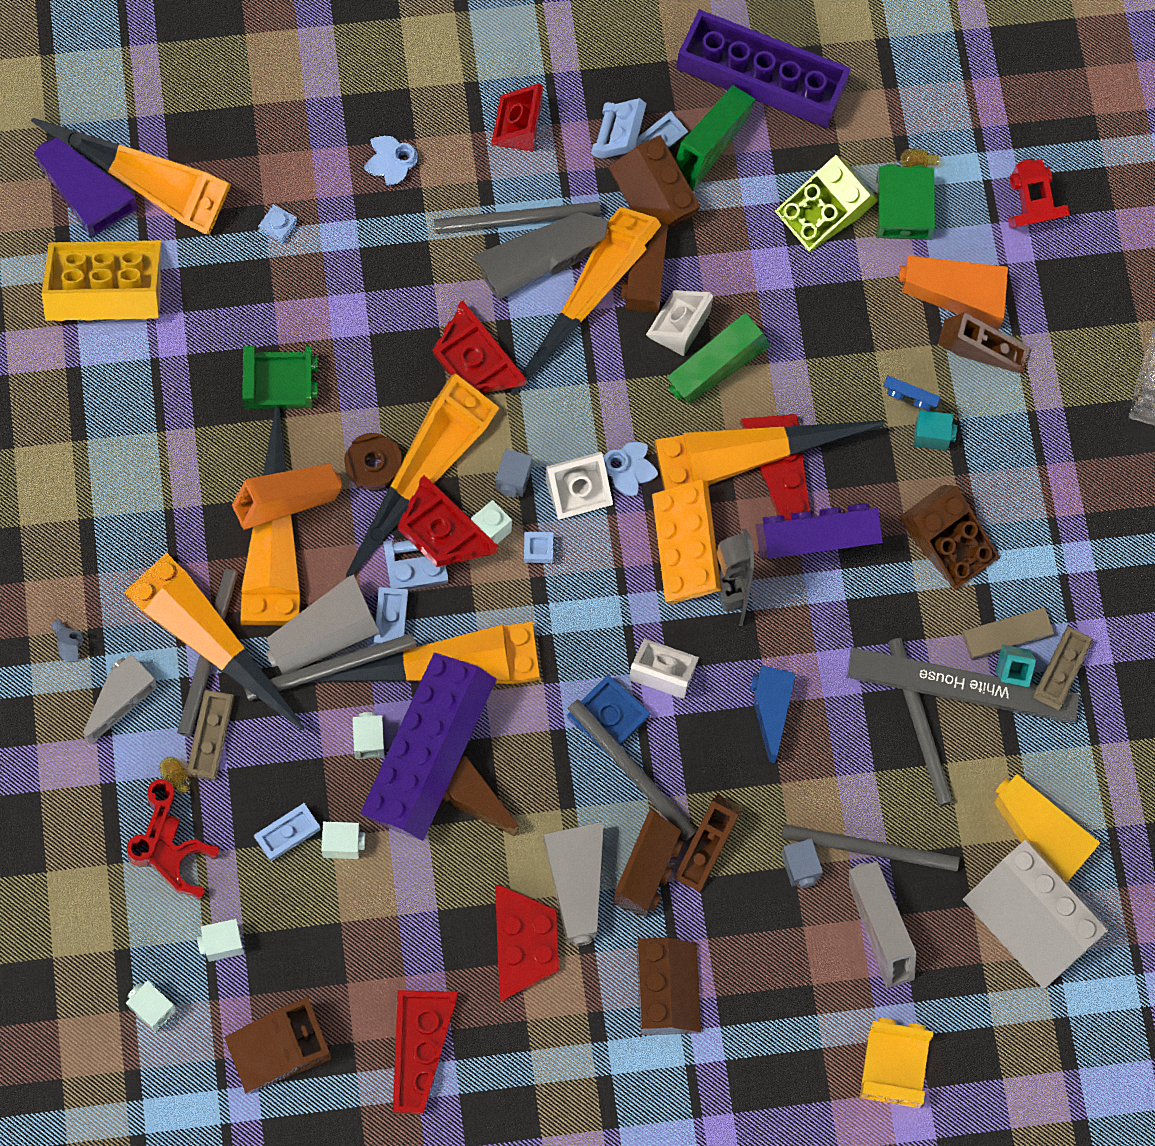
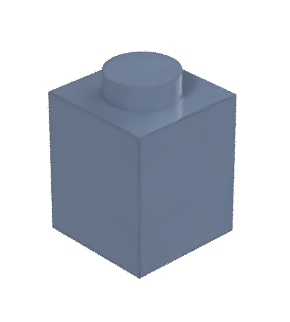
(513, 473)
(802, 863)

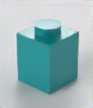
(934, 430)
(1015, 665)

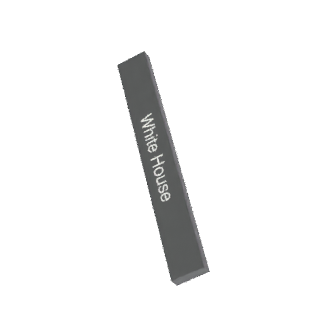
(955, 684)

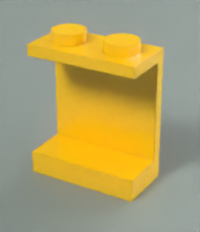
(895, 1063)

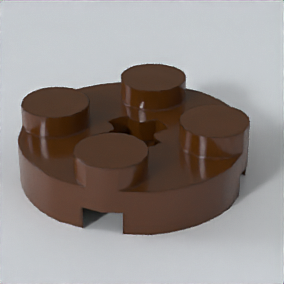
(372, 477)

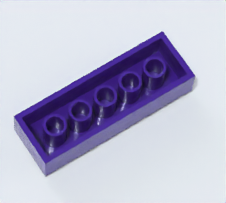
(763, 68)
(428, 746)

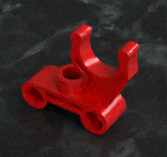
(159, 840)

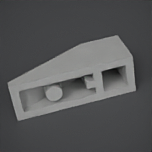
(121, 692)

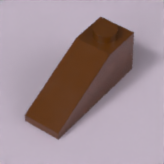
(645, 277)
(982, 343)
(472, 795)
(708, 842)

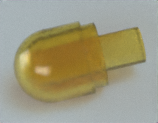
(918, 156)
(174, 772)

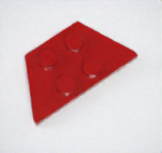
(475, 355)
(442, 528)
(524, 941)

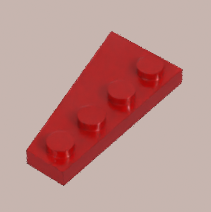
(785, 476)
(420, 1037)

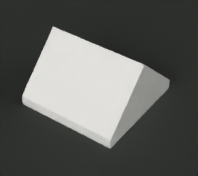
(681, 319)
(578, 485)
(663, 668)

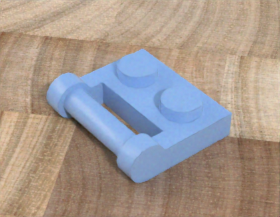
(625, 129)
(412, 572)

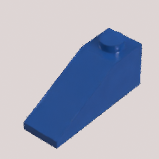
(771, 704)

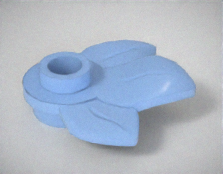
(387, 160)
(633, 468)

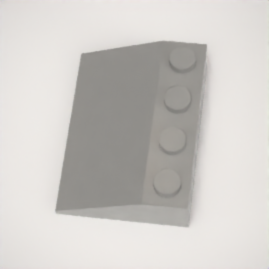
(1036, 913)

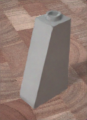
(322, 628)
(576, 870)
(883, 924)

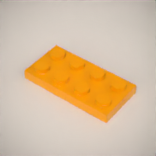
(686, 542)

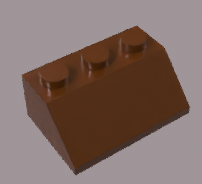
(655, 184)
(648, 865)
(668, 986)

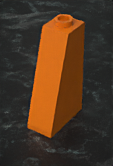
(957, 286)
(285, 493)

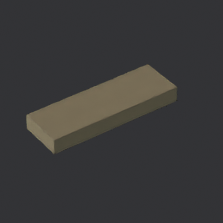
(1009, 631)
(1063, 668)
(210, 735)

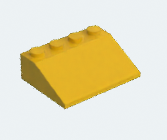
(102, 280)

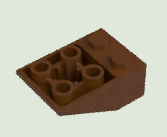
(950, 535)
(278, 1046)

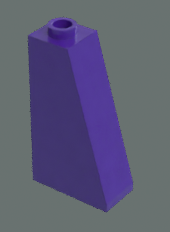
(86, 190)

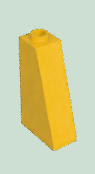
(1045, 825)

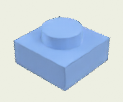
(277, 223)
(538, 547)

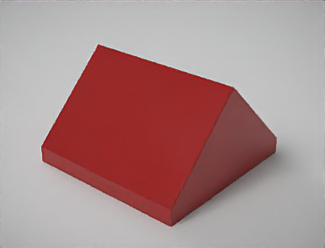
(518, 118)

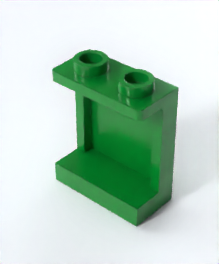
(905, 202)
(279, 379)

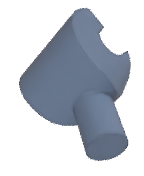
(67, 641)

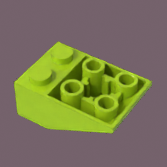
(826, 203)

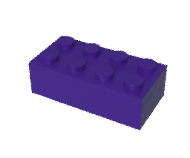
(819, 532)

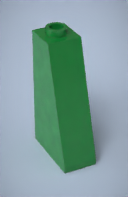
(713, 135)
(718, 359)

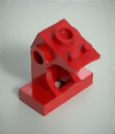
(1038, 210)

